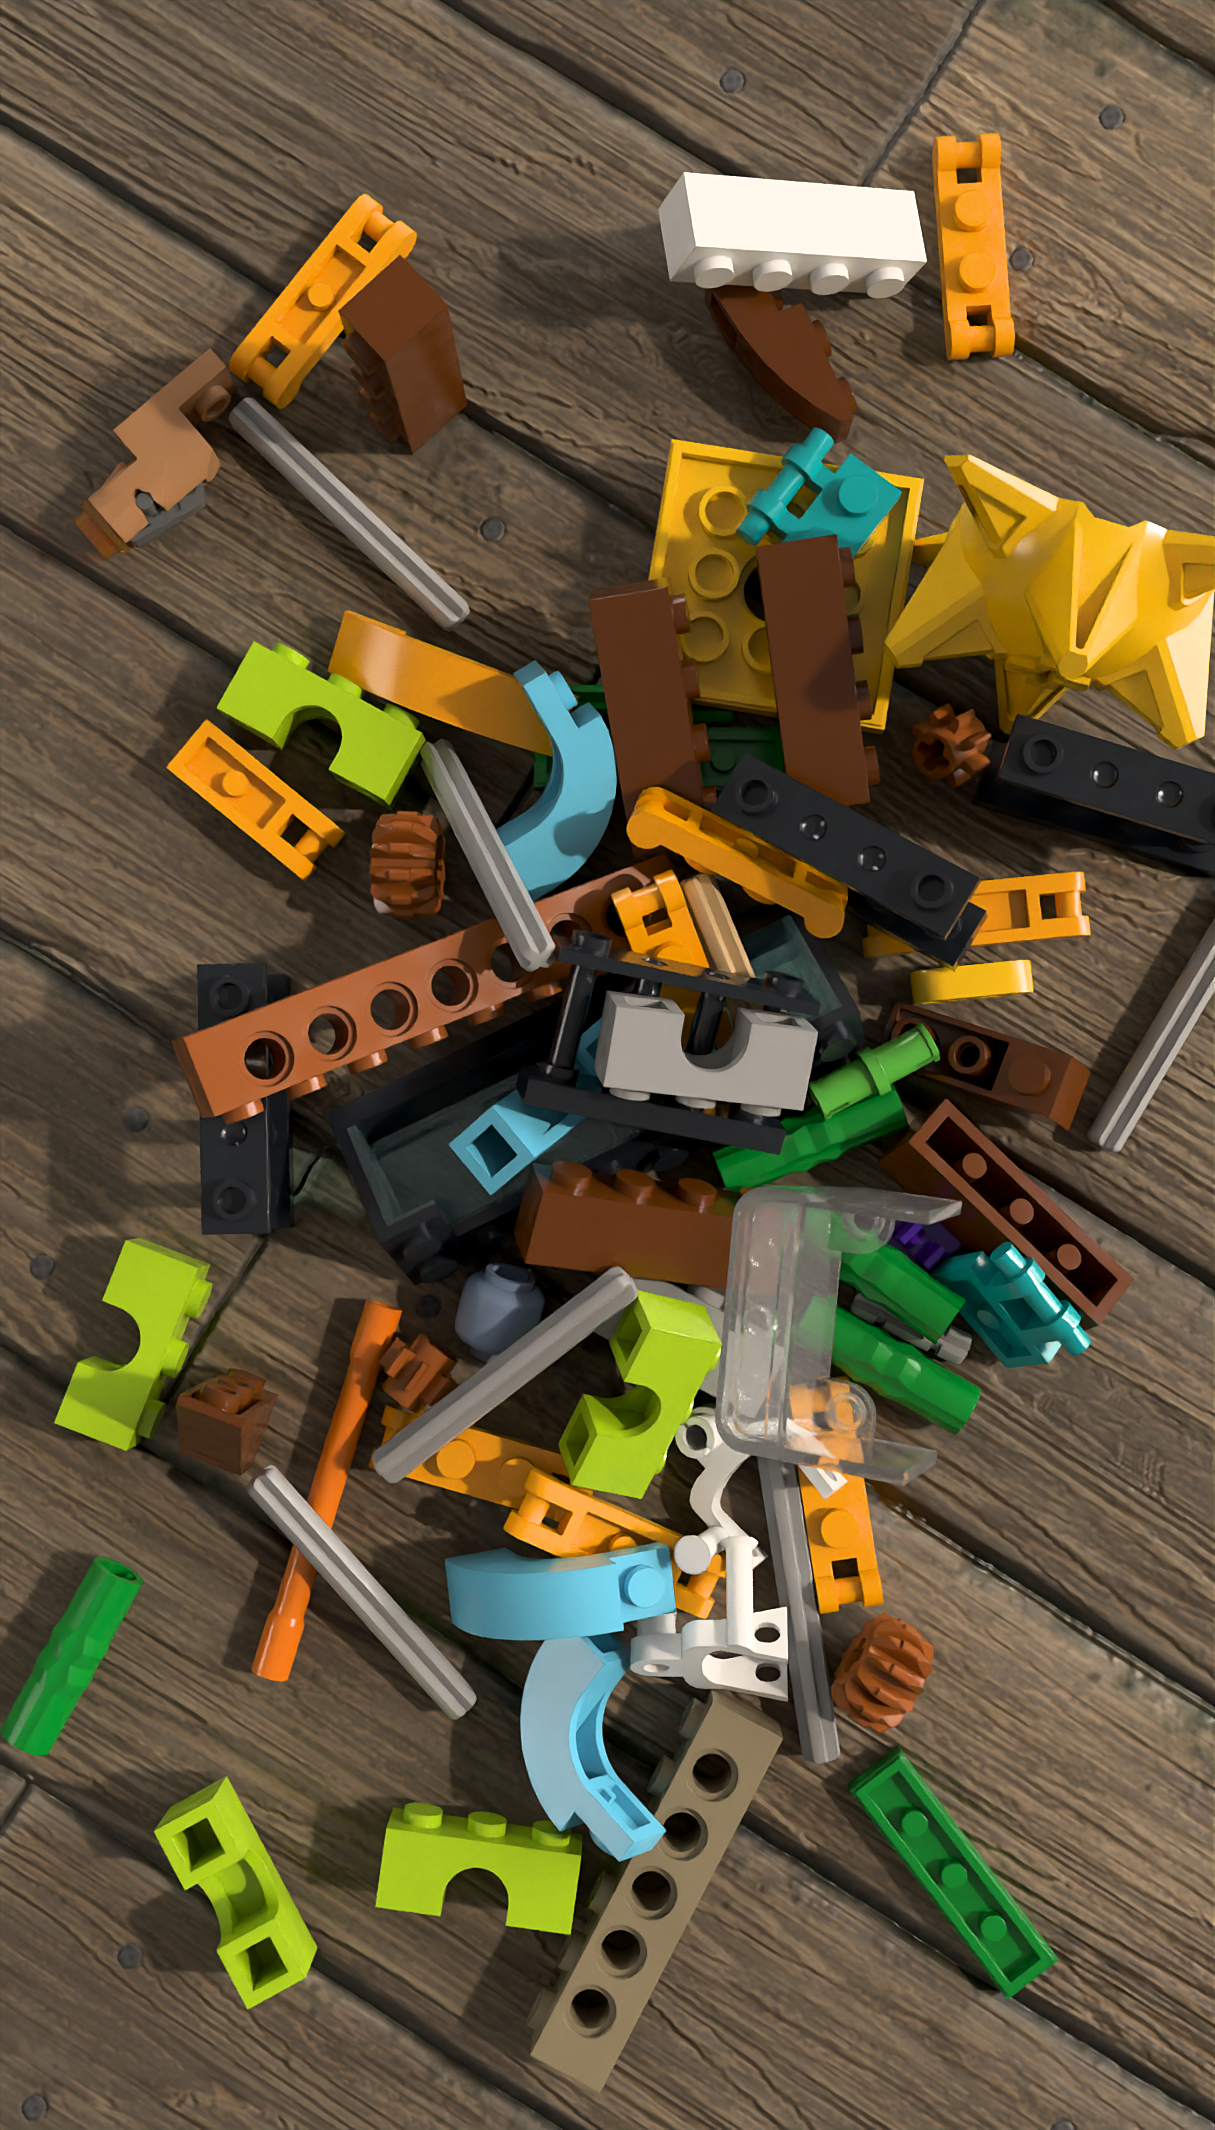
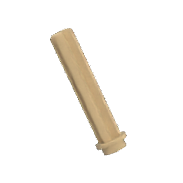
(717, 933)

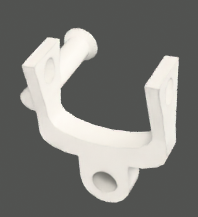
(720, 1462)
(665, 1653)

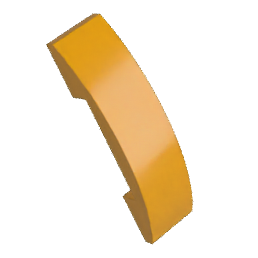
(437, 683)

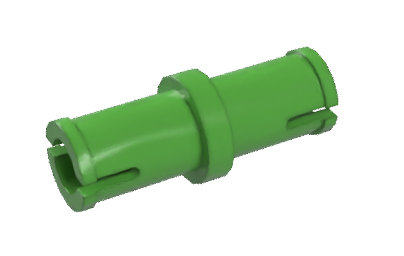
(873, 1071)

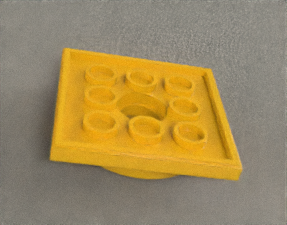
(710, 563)

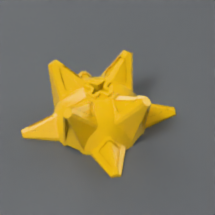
(1064, 603)

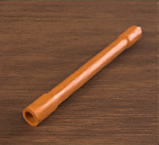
(286, 1620)

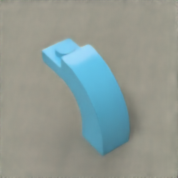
(575, 808)
(517, 1134)
(558, 1598)
(566, 1747)

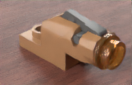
(168, 464)

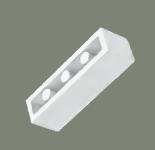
(790, 235)

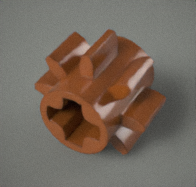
(950, 745)
(418, 1372)

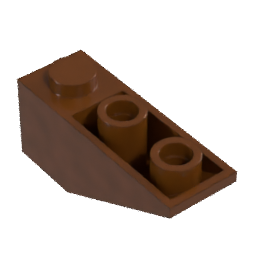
(996, 1066)
(225, 1420)

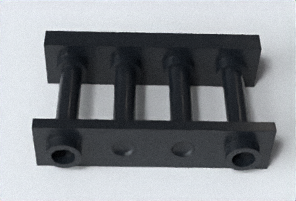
(1102, 793)
(888, 877)
(562, 1088)
(248, 1162)

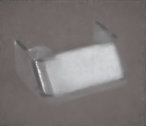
(781, 1325)

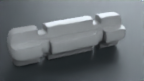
(951, 1346)

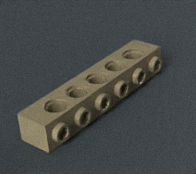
(589, 2040)

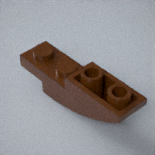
(784, 355)

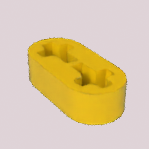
(971, 982)

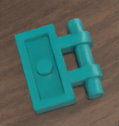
(847, 501)
(996, 1307)

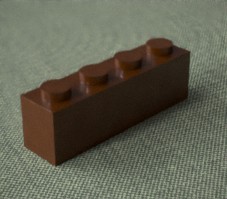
(403, 356)
(814, 669)
(650, 693)
(955, 1161)
(626, 1221)

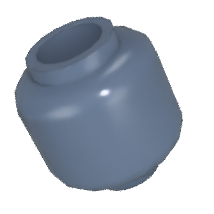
(498, 1309)

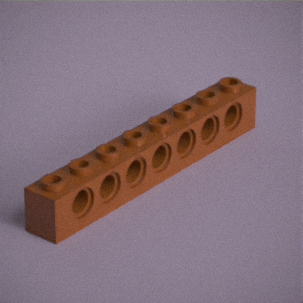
(215, 1055)

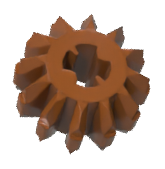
(408, 865)
(882, 1673)

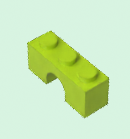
(277, 694)
(161, 1294)
(625, 1439)
(430, 1848)
(260, 1926)

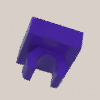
(924, 1243)

